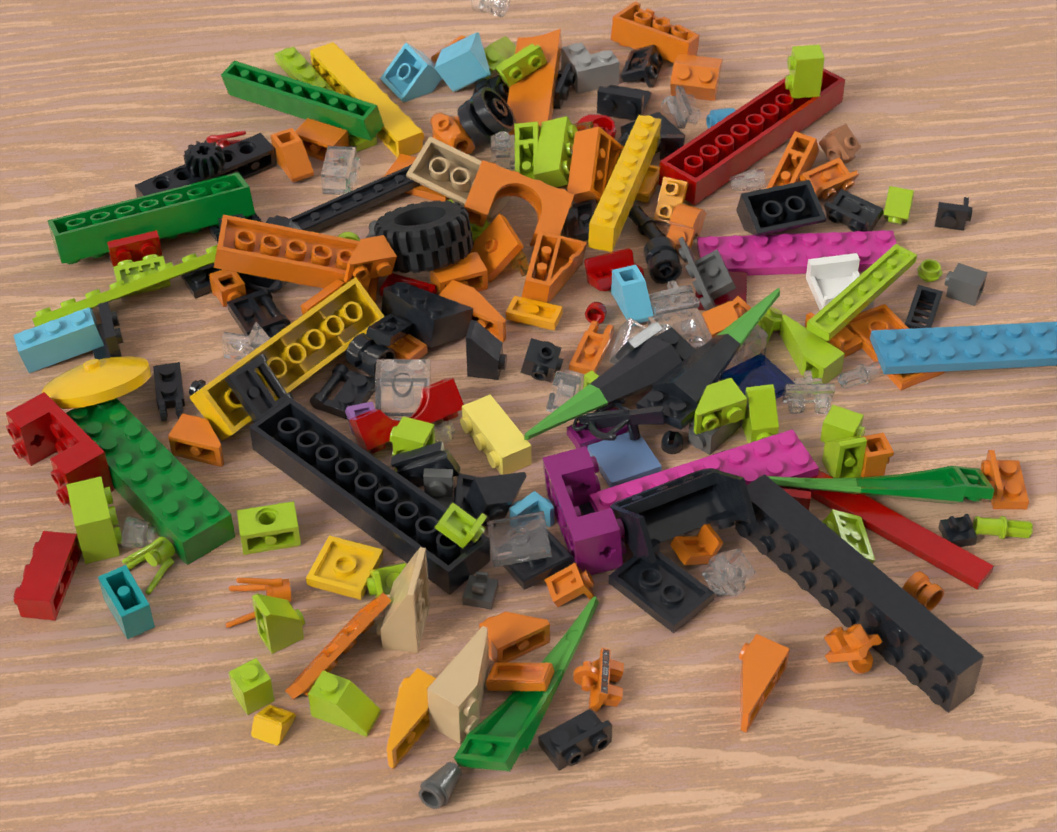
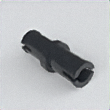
(645, 224)

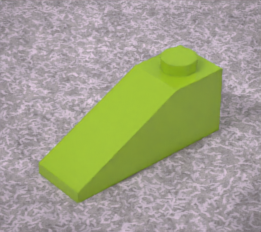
(497, 53)
(526, 147)

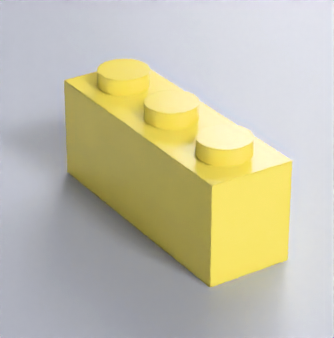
(496, 435)

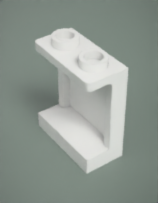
(831, 276)

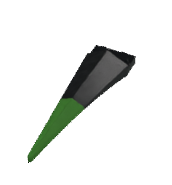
(626, 378)
(684, 385)

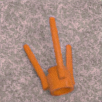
(274, 587)

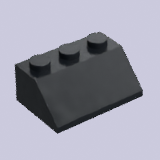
(780, 208)

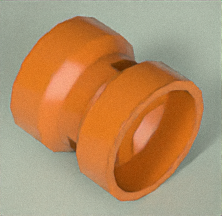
(923, 590)

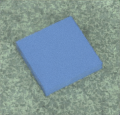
(624, 459)

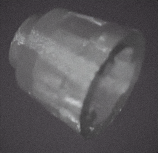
(137, 533)

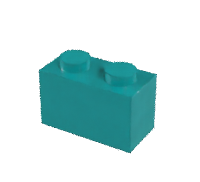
(126, 602)

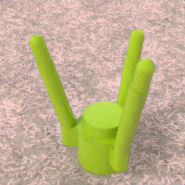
(156, 554)

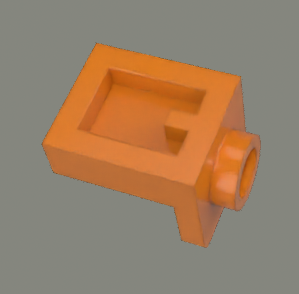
(570, 584)

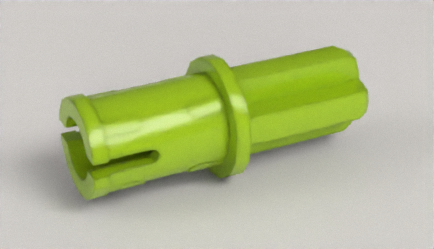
(1002, 527)

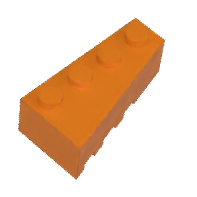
(641, 28)

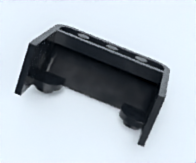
(681, 507)

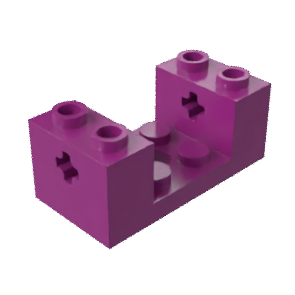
(589, 538)

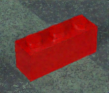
(48, 575)

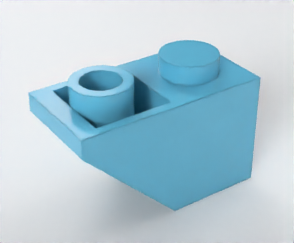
(631, 293)

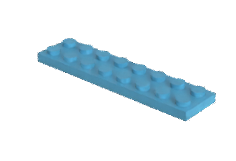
(966, 347)

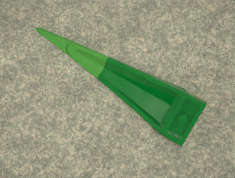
(936, 485)
(512, 726)

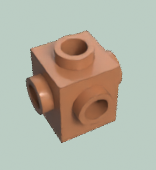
(840, 143)

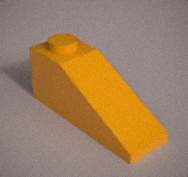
(409, 716)

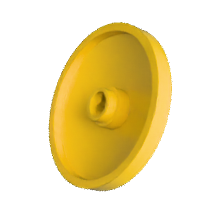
(98, 381)

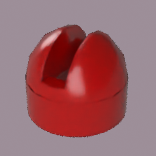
(596, 312)

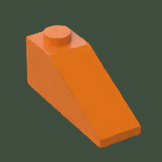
(796, 160)
(482, 309)
(760, 671)

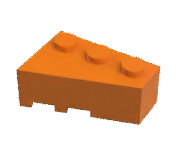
(592, 163)
(552, 265)

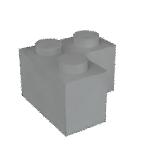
(592, 69)

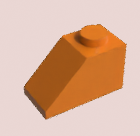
(196, 440)
(515, 635)

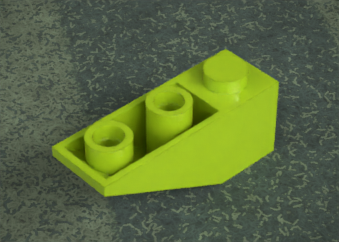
(811, 351)

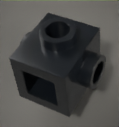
(542, 360)

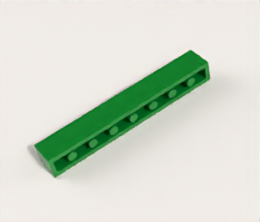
(302, 99)

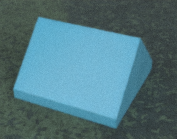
(463, 63)

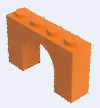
(497, 182)

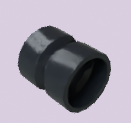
(662, 260)
(364, 354)

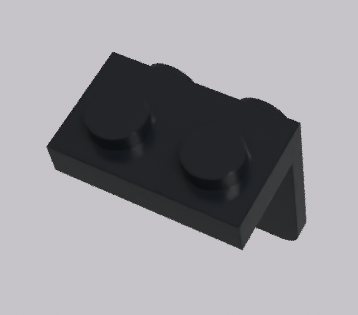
(622, 102)

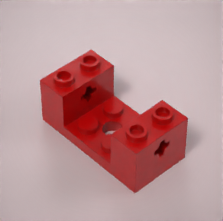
(43, 429)

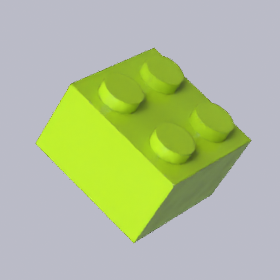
(94, 519)

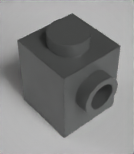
(965, 284)

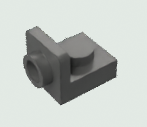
(439, 485)

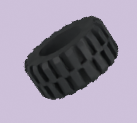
(426, 235)

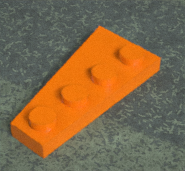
(339, 644)

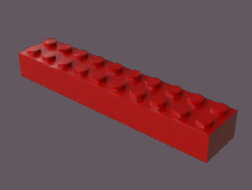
(747, 136)

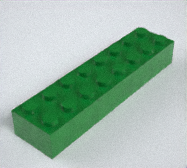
(167, 212)
(156, 481)

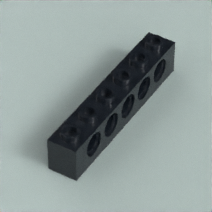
(245, 157)

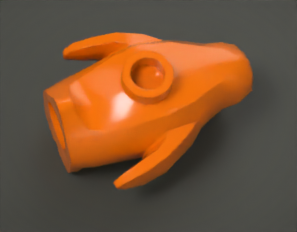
(451, 132)

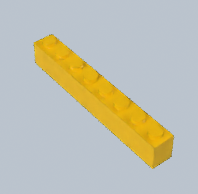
(347, 78)
(624, 184)

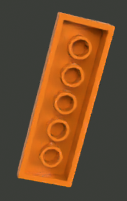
(534, 95)
(283, 253)

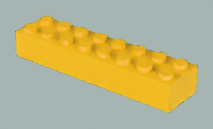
(293, 353)

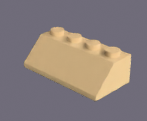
(448, 172)

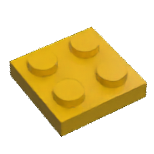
(344, 567)

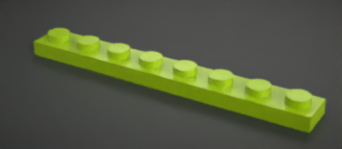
(299, 69)
(120, 289)

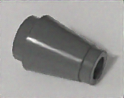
(439, 786)

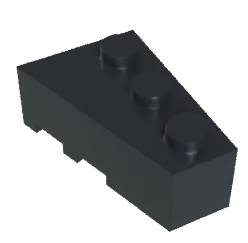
(434, 316)

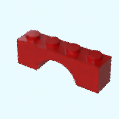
(437, 402)

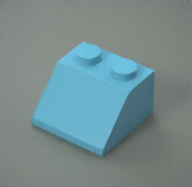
(411, 74)

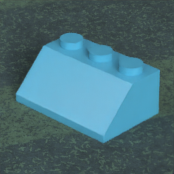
(58, 340)

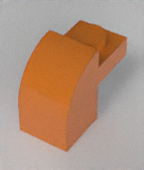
(685, 223)

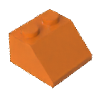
(697, 75)

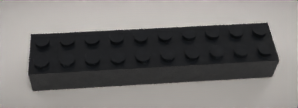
(365, 492)
(861, 594)

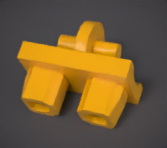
(670, 195)

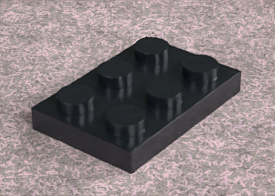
(662, 590)

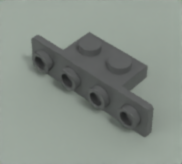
(710, 274)

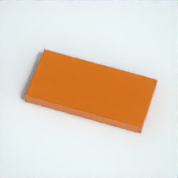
(885, 319)

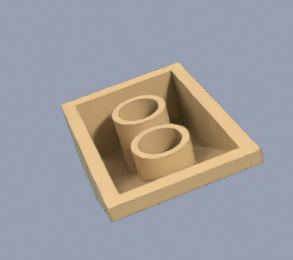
(408, 608)
(459, 690)

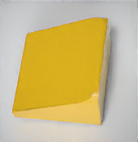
(272, 724)

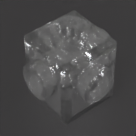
(728, 573)

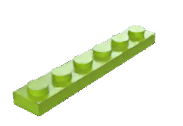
(861, 292)

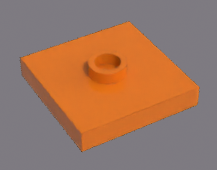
(497, 246)

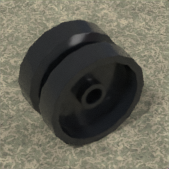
(486, 116)

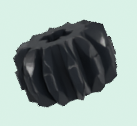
(204, 159)

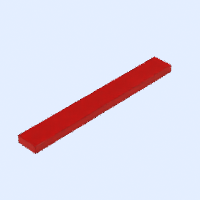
(907, 535)

